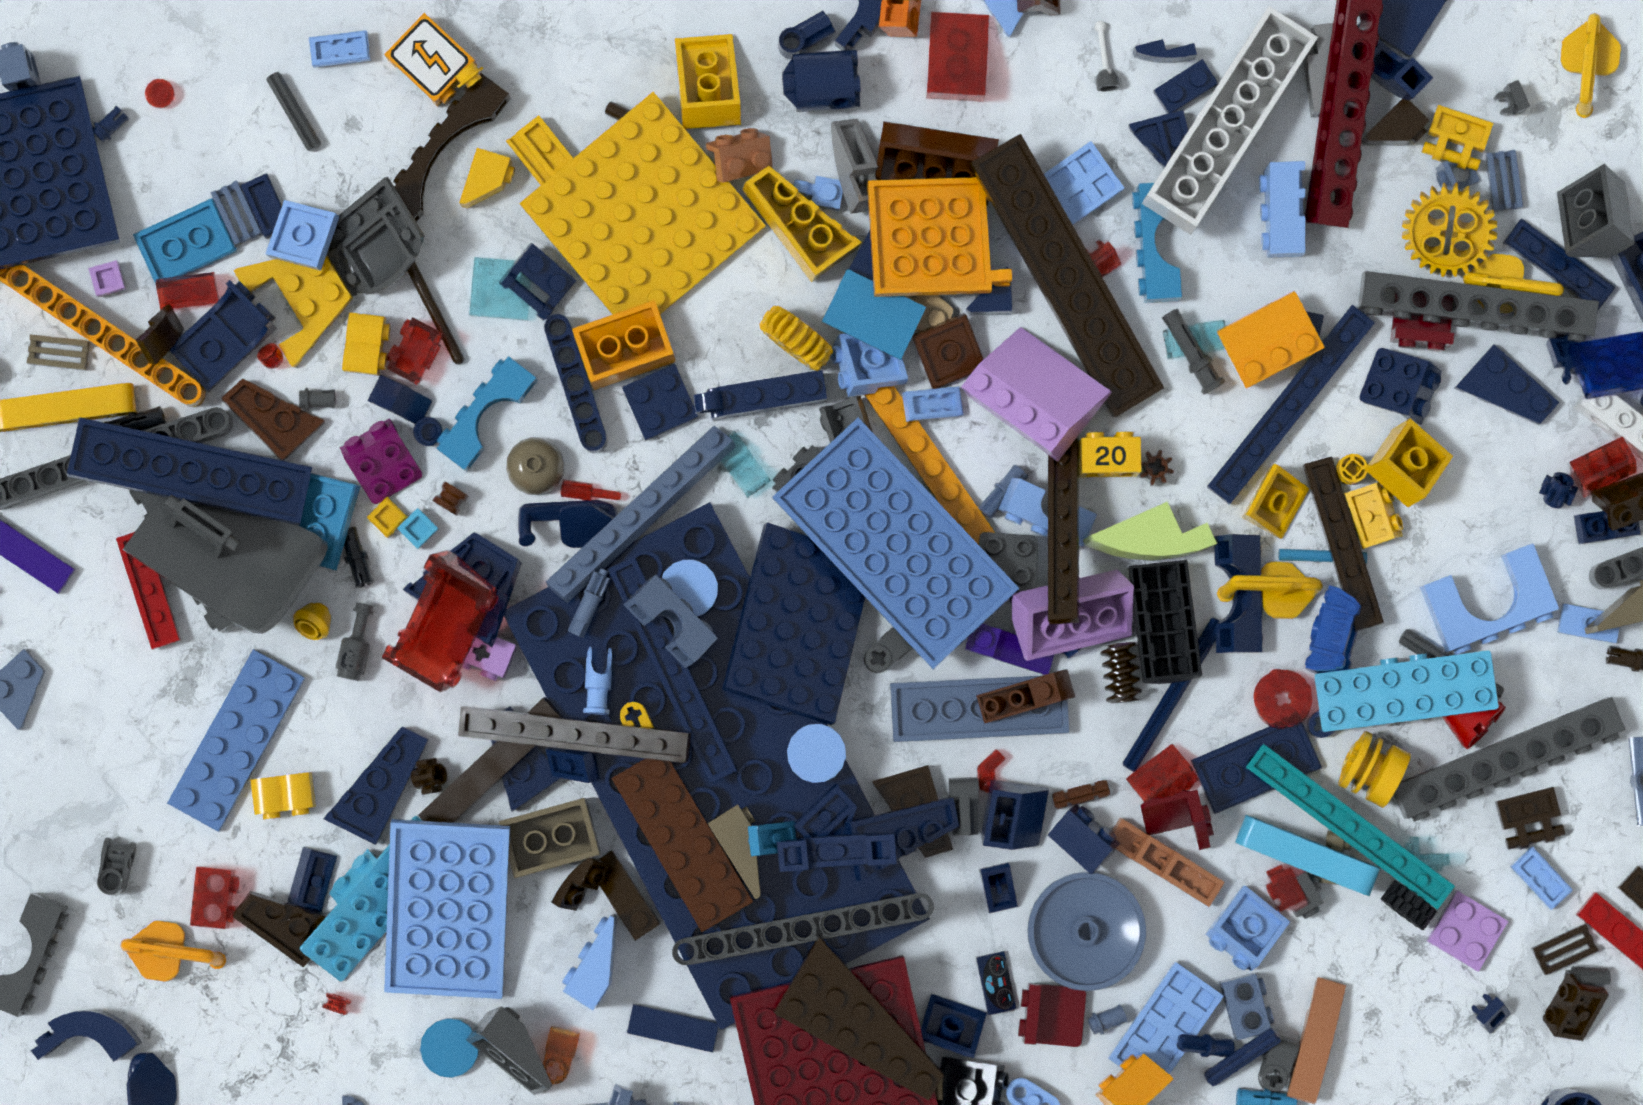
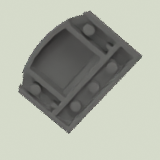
(375, 240)

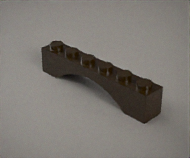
(476, 107)

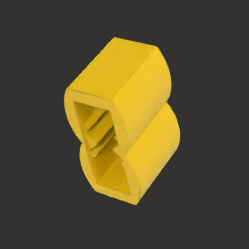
(365, 344)
(283, 793)

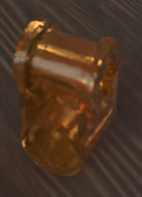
(561, 1049)

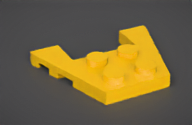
(312, 294)

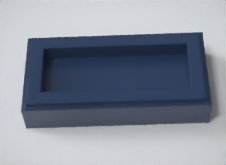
(263, 202)

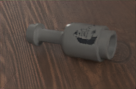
(354, 649)

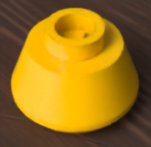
(313, 621)

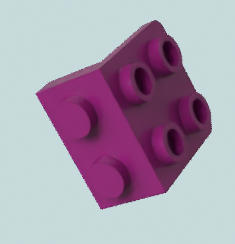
(380, 461)

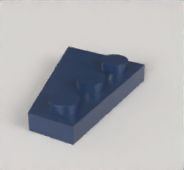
(1505, 384)
(527, 777)

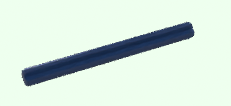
(1167, 704)

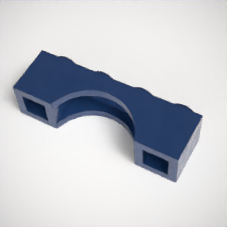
(1243, 625)

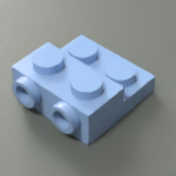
(865, 367)
(1247, 929)

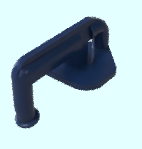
(577, 520)
(150, 1081)

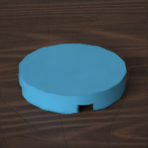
(446, 1048)

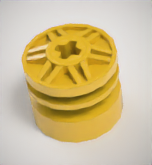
(1376, 770)

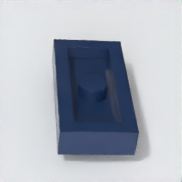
(1185, 87)
(572, 764)

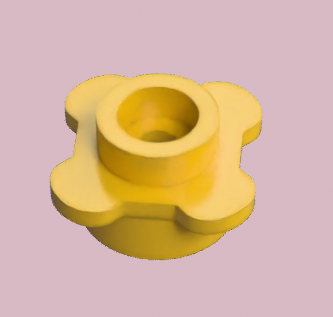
(469, 75)

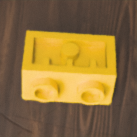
(1374, 515)

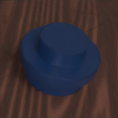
(427, 431)

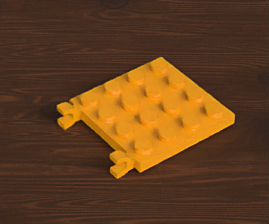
(930, 238)

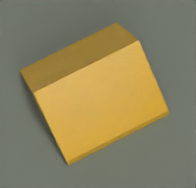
(1276, 501)

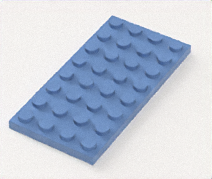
(895, 543)

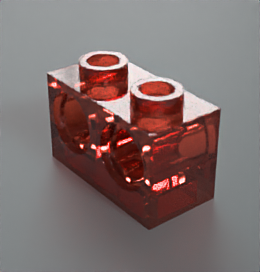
(205, 896)

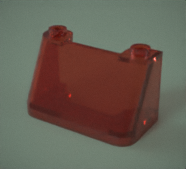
(443, 622)

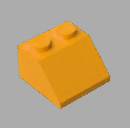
(1135, 1083)

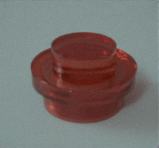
(159, 93)

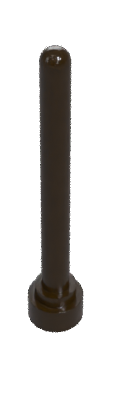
(435, 314)

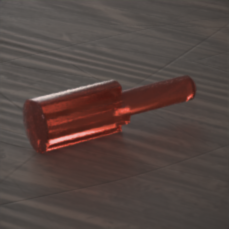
(585, 491)

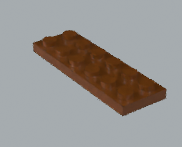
(682, 841)

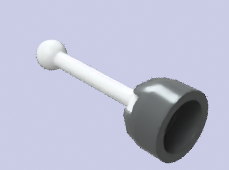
(1107, 78)

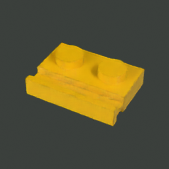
(539, 150)

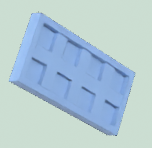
(1083, 182)
(1175, 1008)

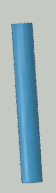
(1308, 555)

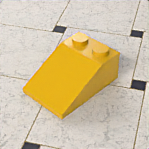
(707, 81)

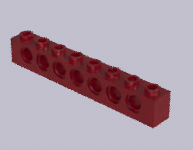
(1332, 116)

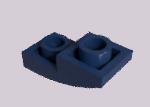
(1594, 528)

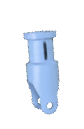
(597, 686)

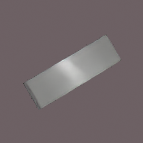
(1316, 65)
(853, 162)

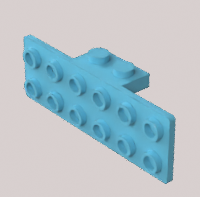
(1406, 690)
(356, 919)

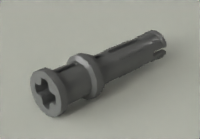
(1199, 362)

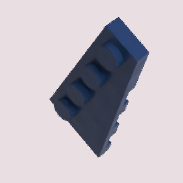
(374, 795)

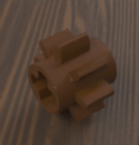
(1162, 464)

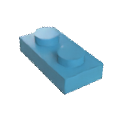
(764, 837)

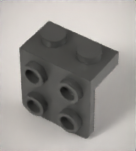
(1014, 555)

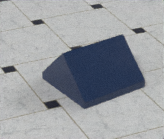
(952, 1025)

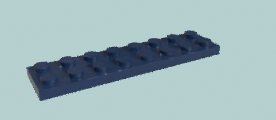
(189, 471)

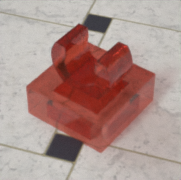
(1105, 258)

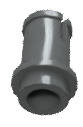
(316, 398)

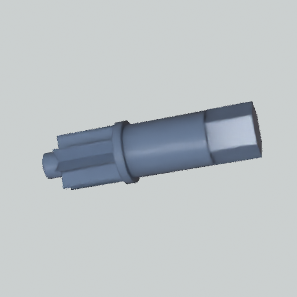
(589, 603)

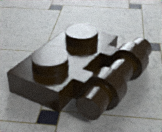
(1526, 809)

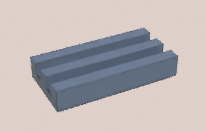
(1501, 155)
(225, 190)

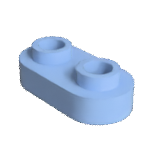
(1034, 1094)

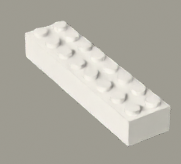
(1229, 120)

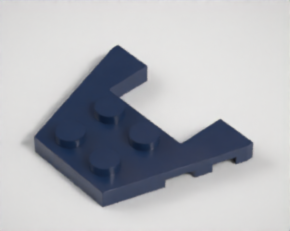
(496, 567)

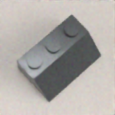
(1596, 215)

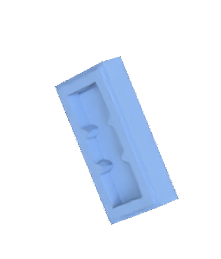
(339, 49)
(932, 404)
(1575, 619)
(1541, 878)

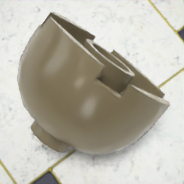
(535, 466)

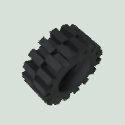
(1408, 905)

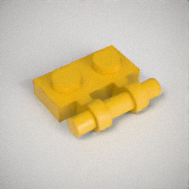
(1461, 130)

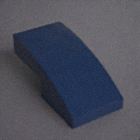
(1156, 52)

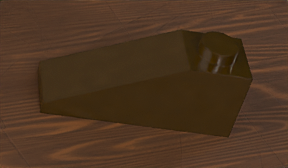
(627, 898)

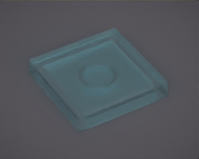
(489, 297)

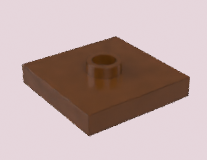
(948, 351)

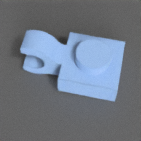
(824, 192)

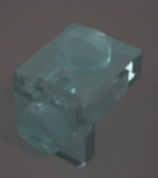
(1434, 861)

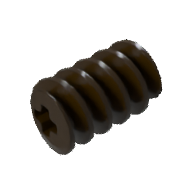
(1121, 672)

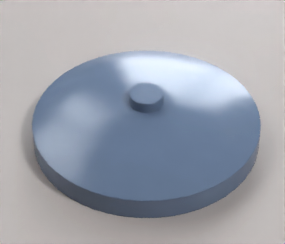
(1086, 931)

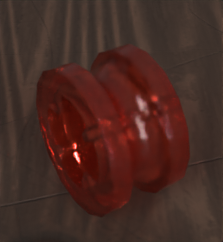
(336, 1003)

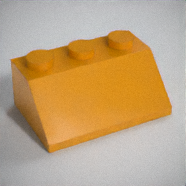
(1270, 339)
(624, 345)

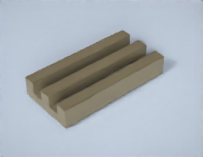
(33, 349)

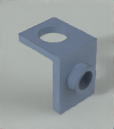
(1445, 175)

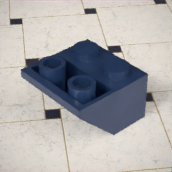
(1013, 815)

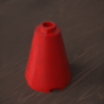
(1472, 726)

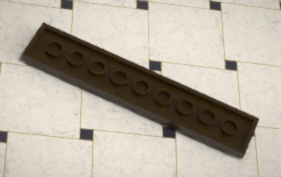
(1066, 274)

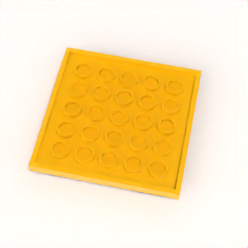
(642, 211)

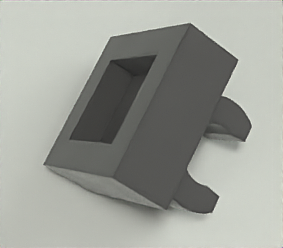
(1515, 97)

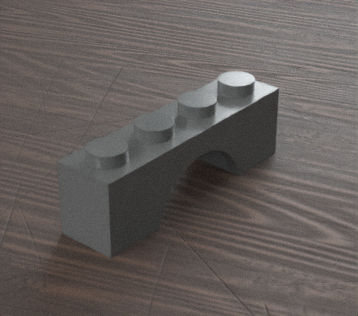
(42, 920)

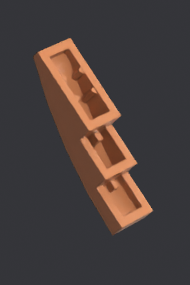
(1166, 863)
(1316, 1040)

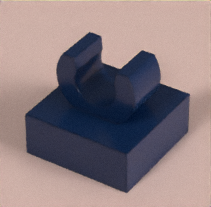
(1492, 1014)

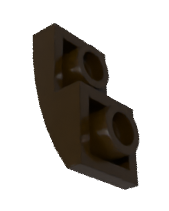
(161, 335)
(573, 889)

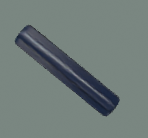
(1242, 1056)

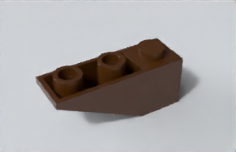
(1025, 696)

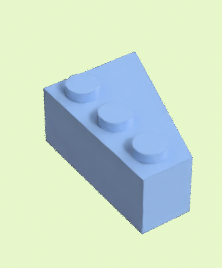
(1283, 209)

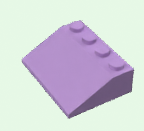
(1036, 392)

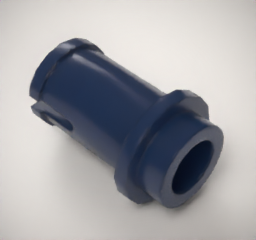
(108, 126)

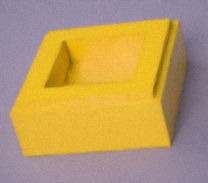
(387, 517)

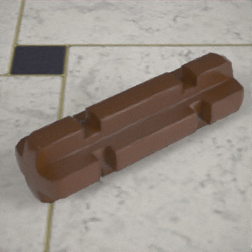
(1081, 794)

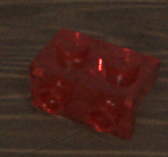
(1163, 775)

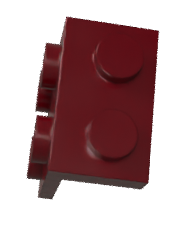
(1416, 332)
(1178, 812)
(1052, 1015)

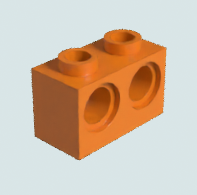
(900, 17)

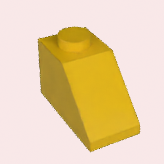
(486, 177)

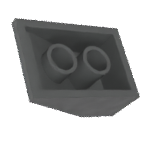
(509, 1046)

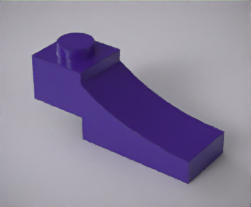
(1004, 648)

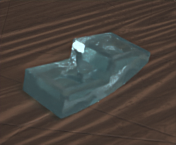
(1204, 333)
(744, 467)

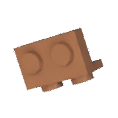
(740, 154)

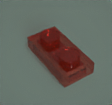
(187, 290)

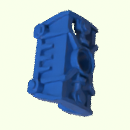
(1333, 633)

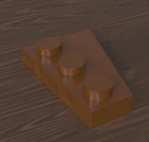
(272, 420)

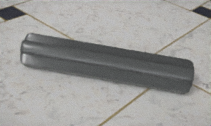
(293, 111)

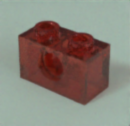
(1603, 466)

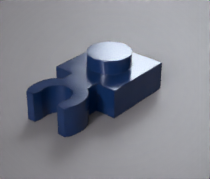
(1560, 356)

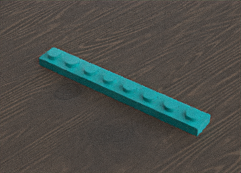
(1350, 826)

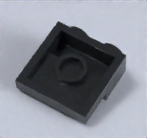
(972, 1082)

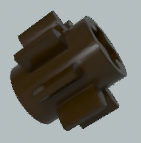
(429, 776)

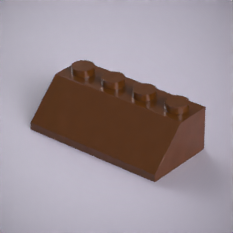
(928, 153)

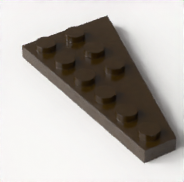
(846, 1015)

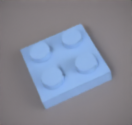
(302, 235)

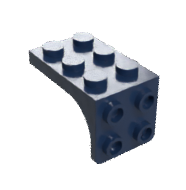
(224, 336)

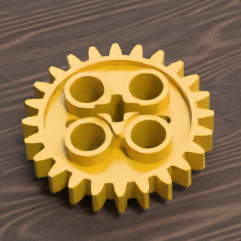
(1475, 233)

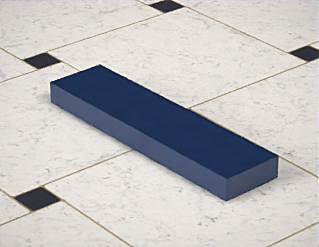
(1555, 263)

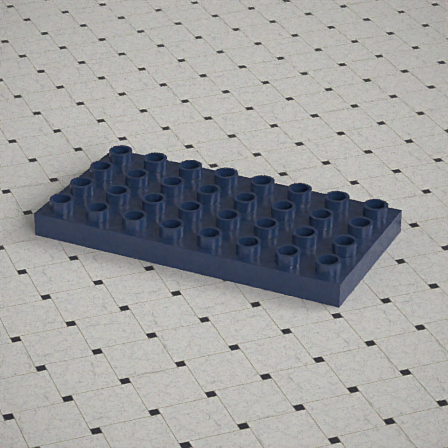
(755, 740)

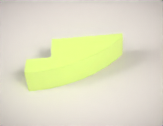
(1151, 537)

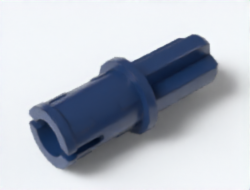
(1205, 1045)

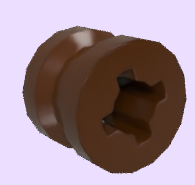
(450, 498)

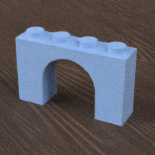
(1531, 600)

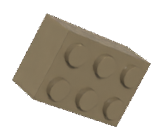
(551, 837)

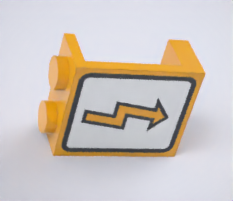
(430, 59)

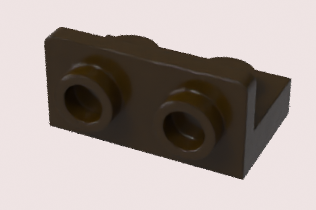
(1621, 501)
(1574, 1008)

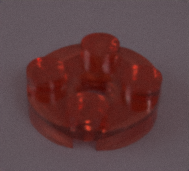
(1288, 714)

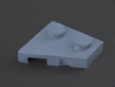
(19, 686)

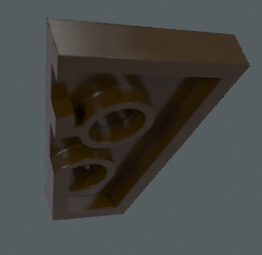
(912, 789)
(279, 923)

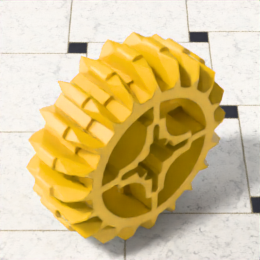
(796, 338)

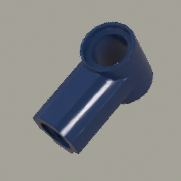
(807, 33)

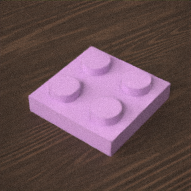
(1467, 931)

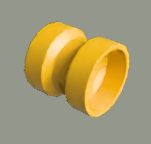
(1346, 469)

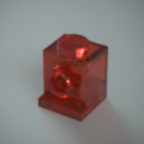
(1283, 887)

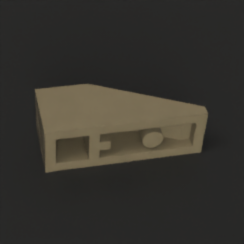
(1624, 611)
(732, 834)

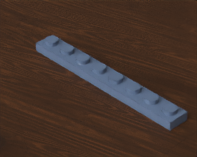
(641, 513)

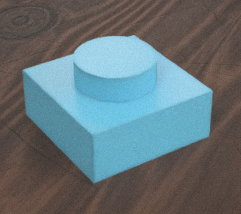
(418, 528)

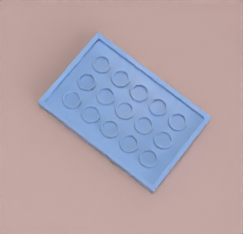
(446, 908)

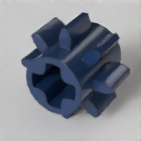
(1558, 490)

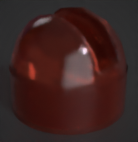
(270, 356)

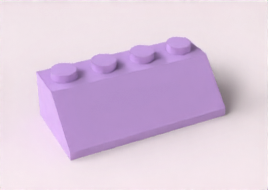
(1103, 616)

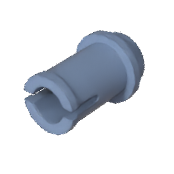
(1106, 1019)

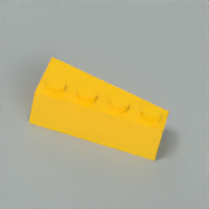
(800, 225)

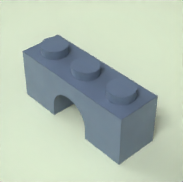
(691, 634)

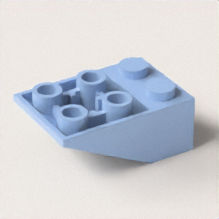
(595, 972)

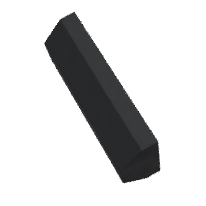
(1165, 622)

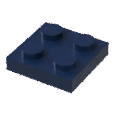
(660, 402)

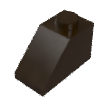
(1398, 126)

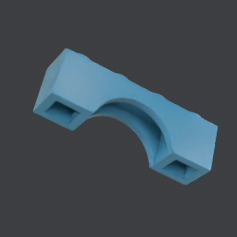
(1159, 279)
(508, 383)

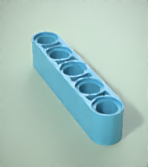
(1307, 855)

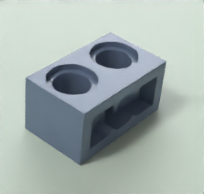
(17, 67)
(1239, 1008)

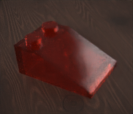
(957, 56)

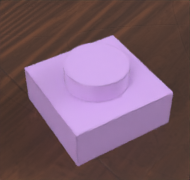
(107, 278)

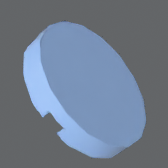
(693, 583)
(816, 753)

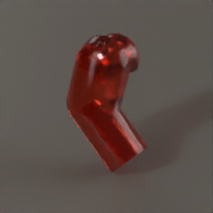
(987, 768)

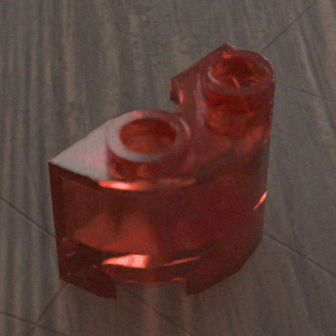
(416, 350)

